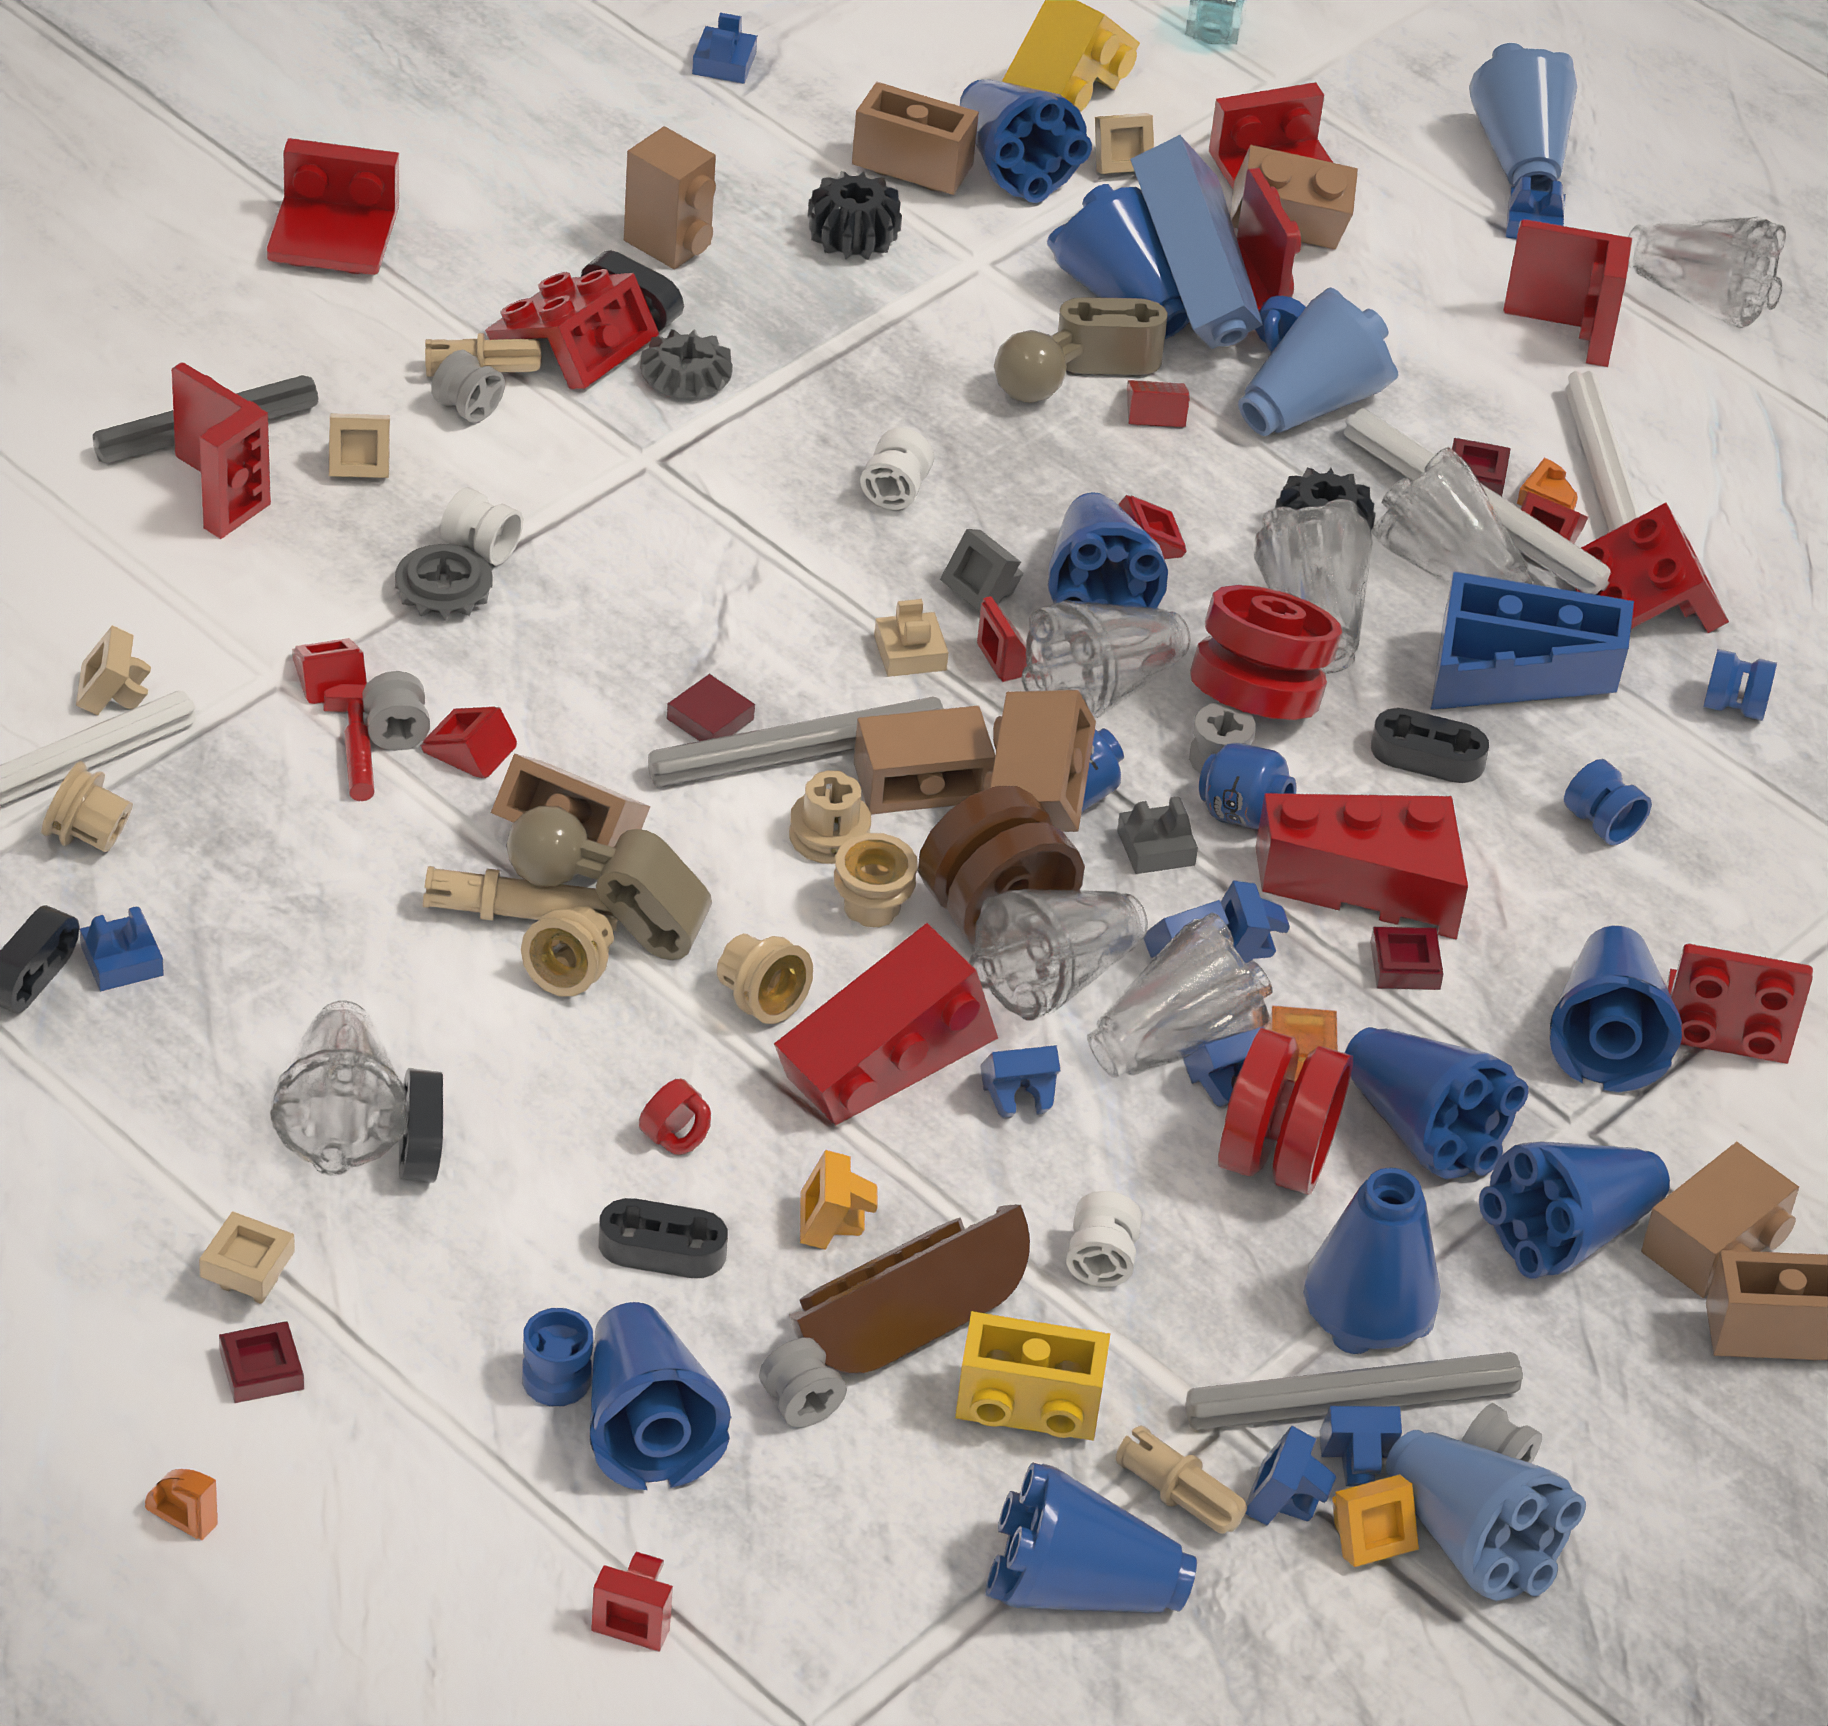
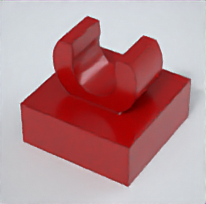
(633, 1603)

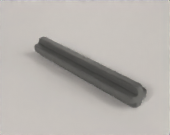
(158, 430)

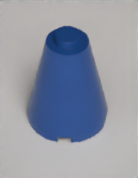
(1615, 1015)
(652, 1402)

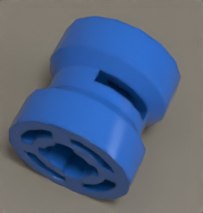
(1726, 682)
(1609, 803)
(557, 1356)

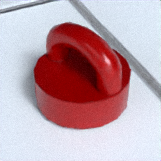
(670, 1112)

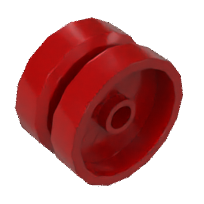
(1265, 652)
(1274, 1107)

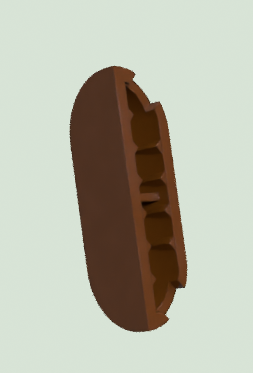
(916, 1291)

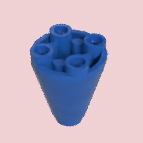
(1027, 137)
(1118, 252)
(1105, 557)
(1438, 1098)
(1568, 1200)
(1377, 1268)
(1083, 1552)

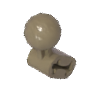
(1091, 338)
(636, 879)

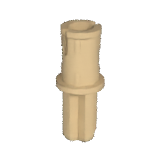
(502, 355)
(1181, 1480)

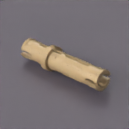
(505, 896)

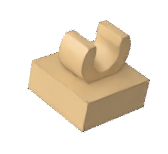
(1120, 139)
(359, 445)
(911, 641)
(112, 673)
(247, 1256)

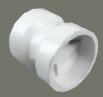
(897, 468)
(480, 525)
(1101, 1249)

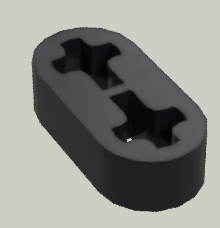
(659, 292)
(1429, 745)
(35, 956)
(423, 1140)
(662, 1238)

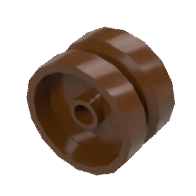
(995, 846)

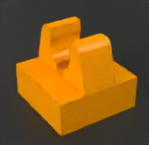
(834, 1201)
(1376, 1520)

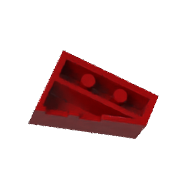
(1366, 852)
(889, 1028)

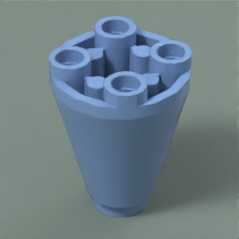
(1526, 110)
(1319, 366)
(1489, 1511)

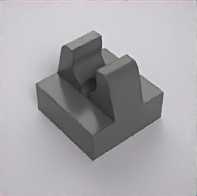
(981, 569)
(1157, 837)

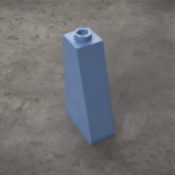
(1198, 241)

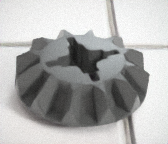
(705, 374)
(465, 569)

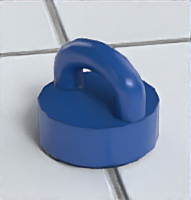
(1277, 318)

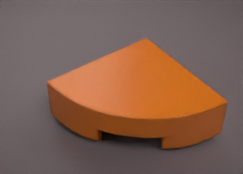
(1550, 483)
(185, 1501)

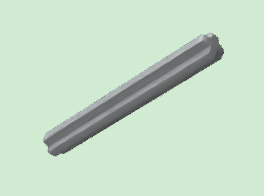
(768, 745)
(1373, 1386)

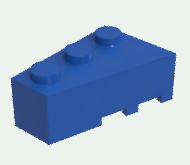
(1527, 643)

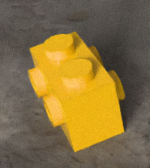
(1032, 1376)

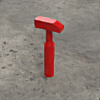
(357, 740)

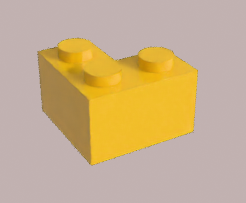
(1070, 50)

